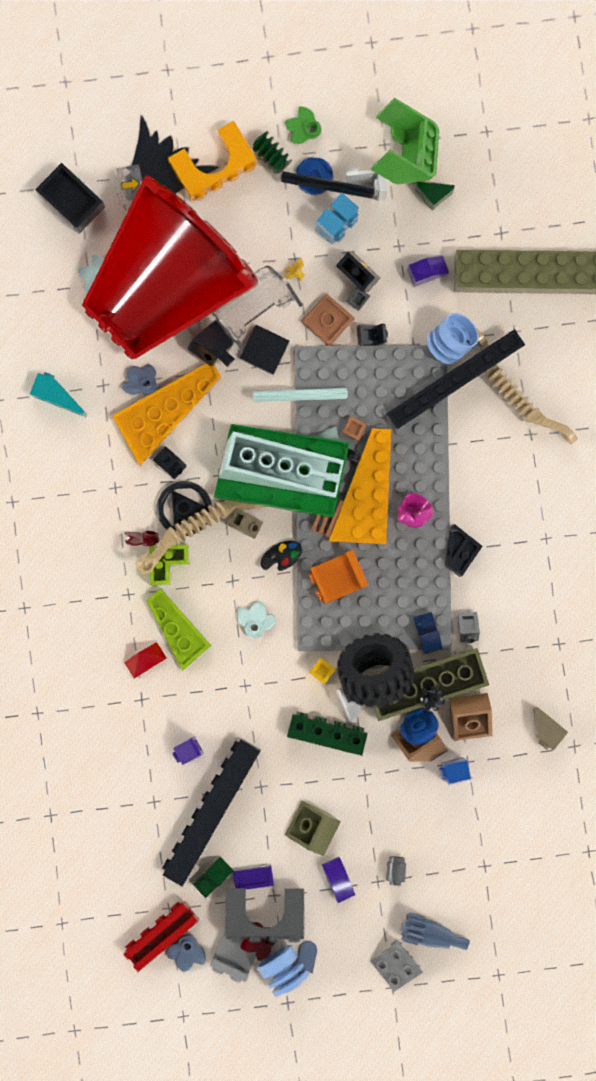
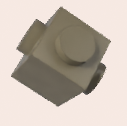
(245, 523)

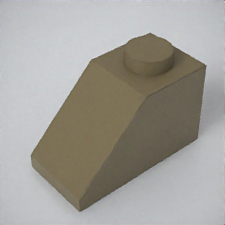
(547, 730)

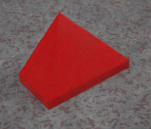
(145, 660)

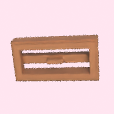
(340, 503)

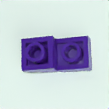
(338, 879)

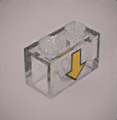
(129, 181)

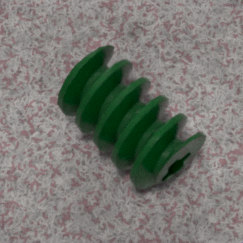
(270, 153)

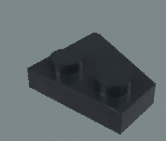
(460, 550)

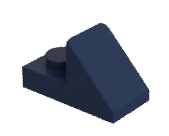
(428, 632)

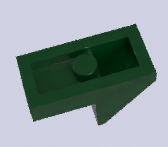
(213, 877)

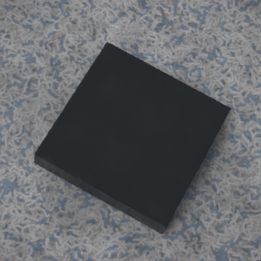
(264, 349)

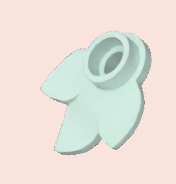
(89, 273)
(255, 617)

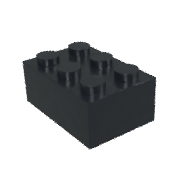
(70, 198)

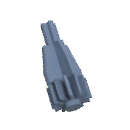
(428, 933)

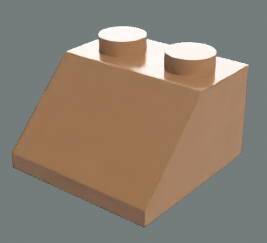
(471, 716)

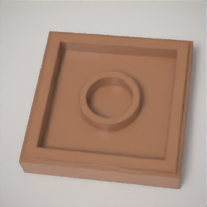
(327, 320)

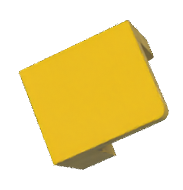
(322, 671)

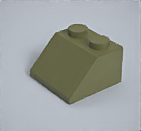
(312, 828)

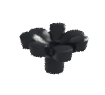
(428, 696)

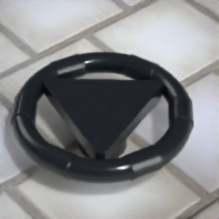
(182, 505)

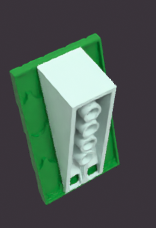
(281, 470)

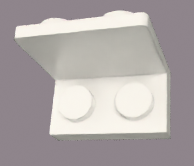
(362, 177)

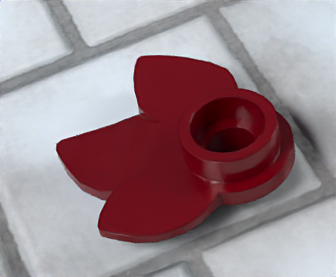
(147, 538)
(262, 949)

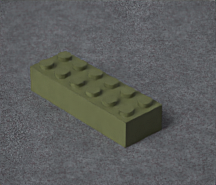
(452, 675)

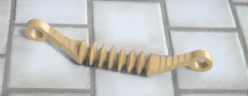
(533, 416)
(171, 536)

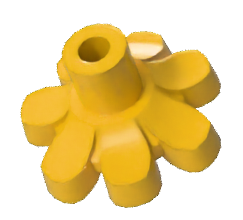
(295, 270)

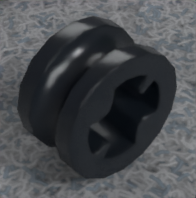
(353, 456)

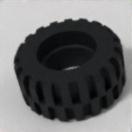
(379, 688)

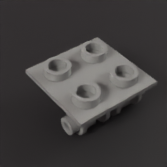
(396, 966)

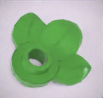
(300, 126)

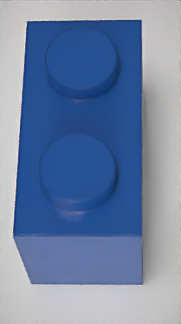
(455, 771)

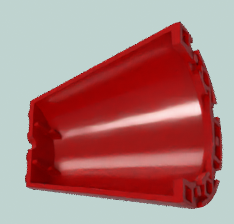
(163, 272)

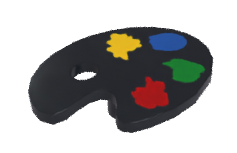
(286, 555)

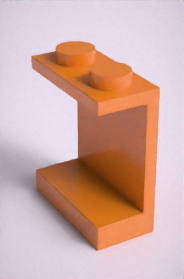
(338, 577)

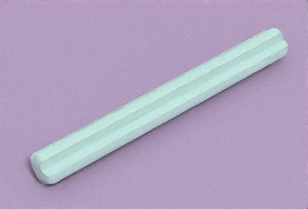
(300, 394)

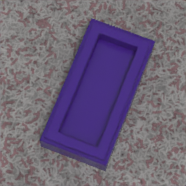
(253, 877)

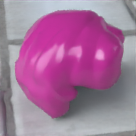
(415, 510)

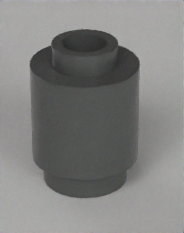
(396, 870)

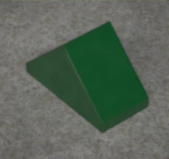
(434, 193)

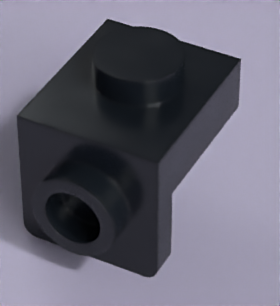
(372, 335)
(170, 462)

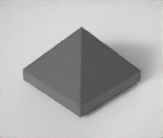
(357, 298)

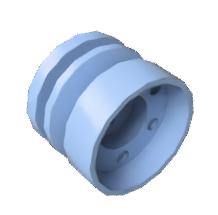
(452, 338)
(284, 973)

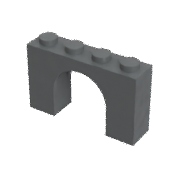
(289, 927)

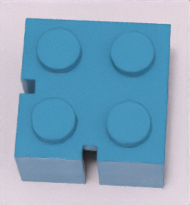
(334, 223)

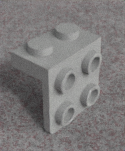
(232, 960)

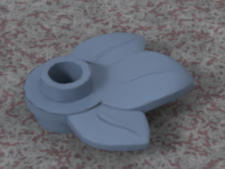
(138, 378)
(186, 956)

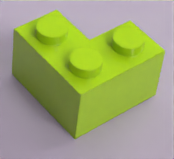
(174, 556)

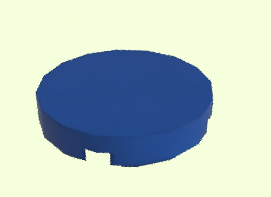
(316, 168)
(419, 726)

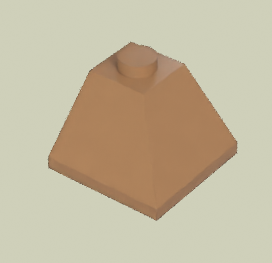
(420, 753)

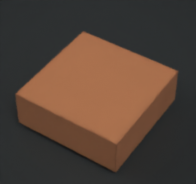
(354, 428)

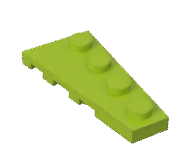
(178, 630)

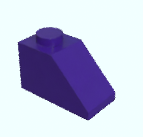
(427, 270)
(187, 751)

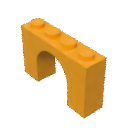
(198, 183)

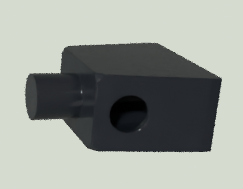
(212, 345)

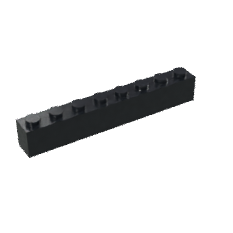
(209, 816)

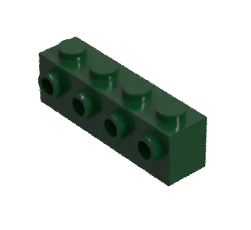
(327, 734)

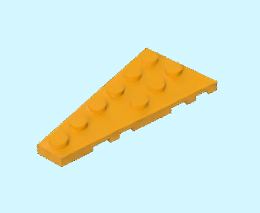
(158, 414)
(366, 503)

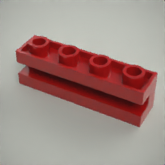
(161, 936)

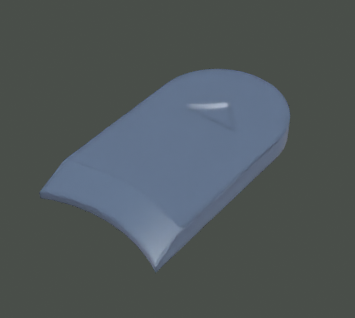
(308, 955)

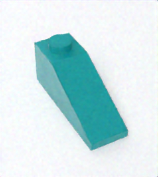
(50, 391)

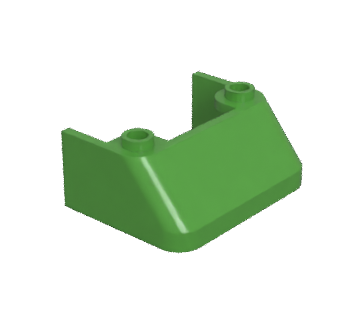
(419, 145)

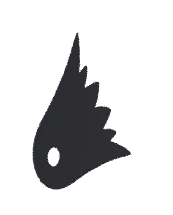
(154, 158)

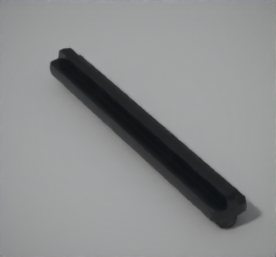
(326, 184)

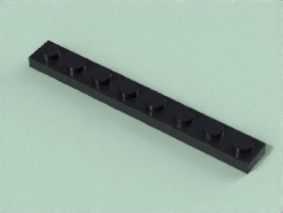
(455, 379)

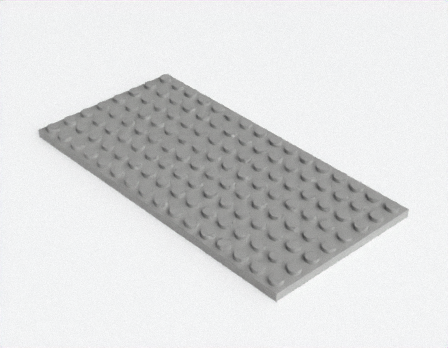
(410, 570)

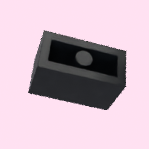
(358, 271)

